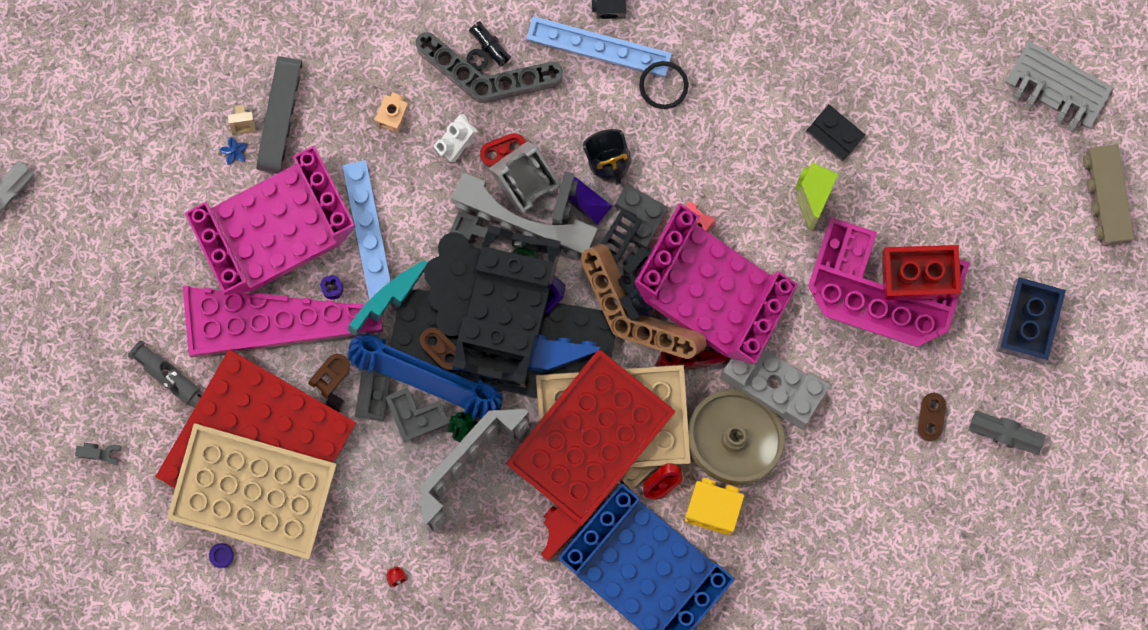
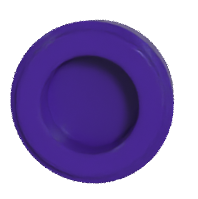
(221, 555)

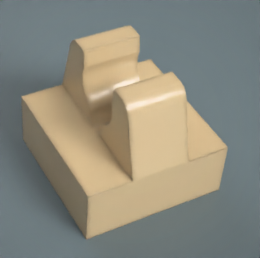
(241, 121)

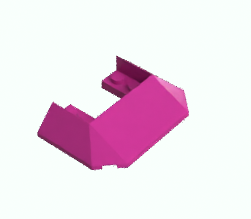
(860, 302)

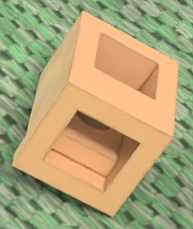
(392, 120)

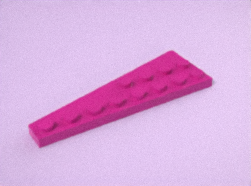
(263, 320)

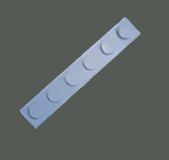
(596, 46)
(367, 226)

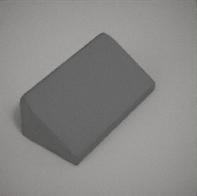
(371, 396)

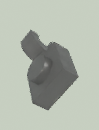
(468, 226)
(91, 451)

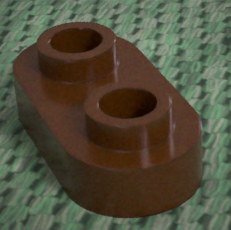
(440, 350)
(931, 416)

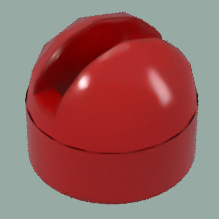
(395, 574)

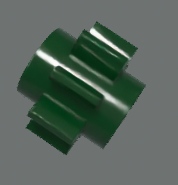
(460, 425)

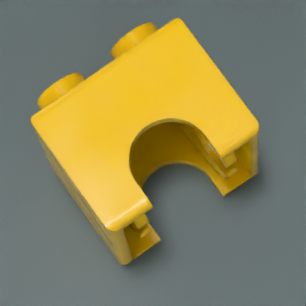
(714, 506)

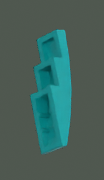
(393, 292)

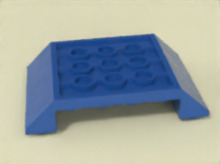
(644, 566)

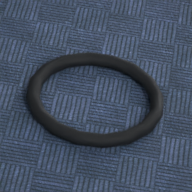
(658, 64)

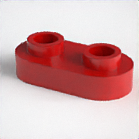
(501, 147)
(662, 481)

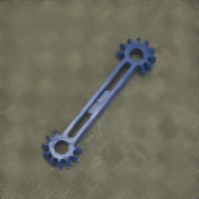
(374, 354)

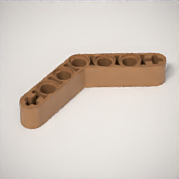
(684, 342)

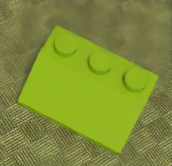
(814, 189)

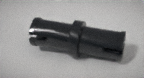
(489, 44)

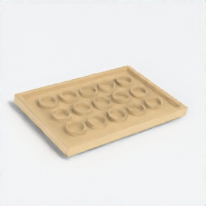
(667, 382)
(251, 491)

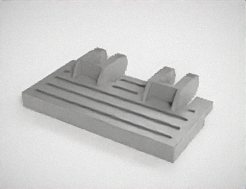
(1059, 84)

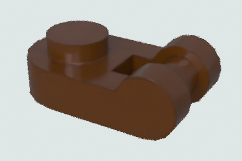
(336, 367)

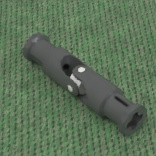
(153, 364)

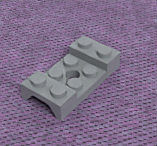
(794, 398)

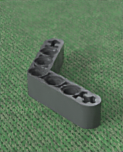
(492, 81)

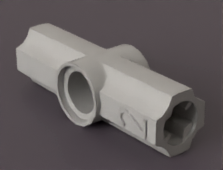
(13, 183)

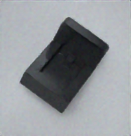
(633, 261)

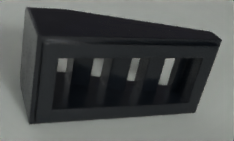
(627, 239)

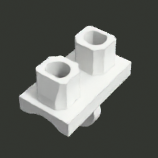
(456, 139)

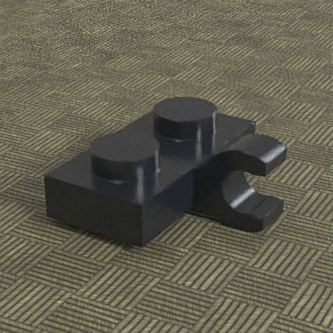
(632, 300)

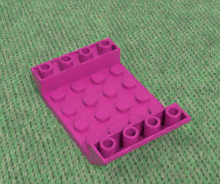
(272, 225)
(713, 289)

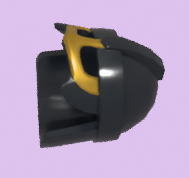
(608, 155)

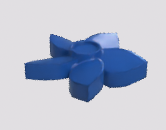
(233, 151)

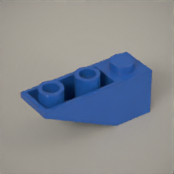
(561, 353)

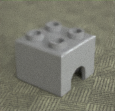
(524, 176)

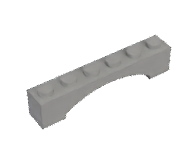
(473, 196)

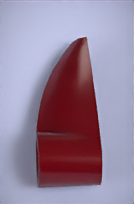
(701, 360)

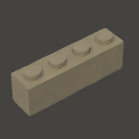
(1109, 195)

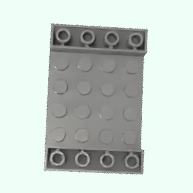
(511, 422)

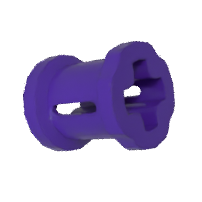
(330, 280)

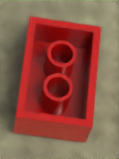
(921, 272)

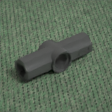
(1007, 432)

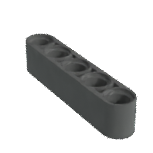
(278, 113)

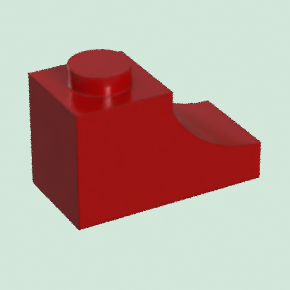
(560, 529)

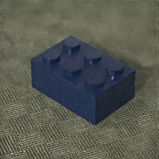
(1031, 320)

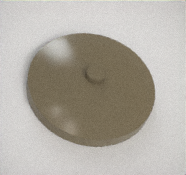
(735, 438)

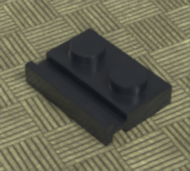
(835, 132)

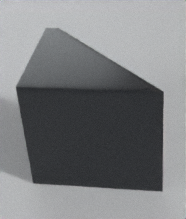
(335, 402)

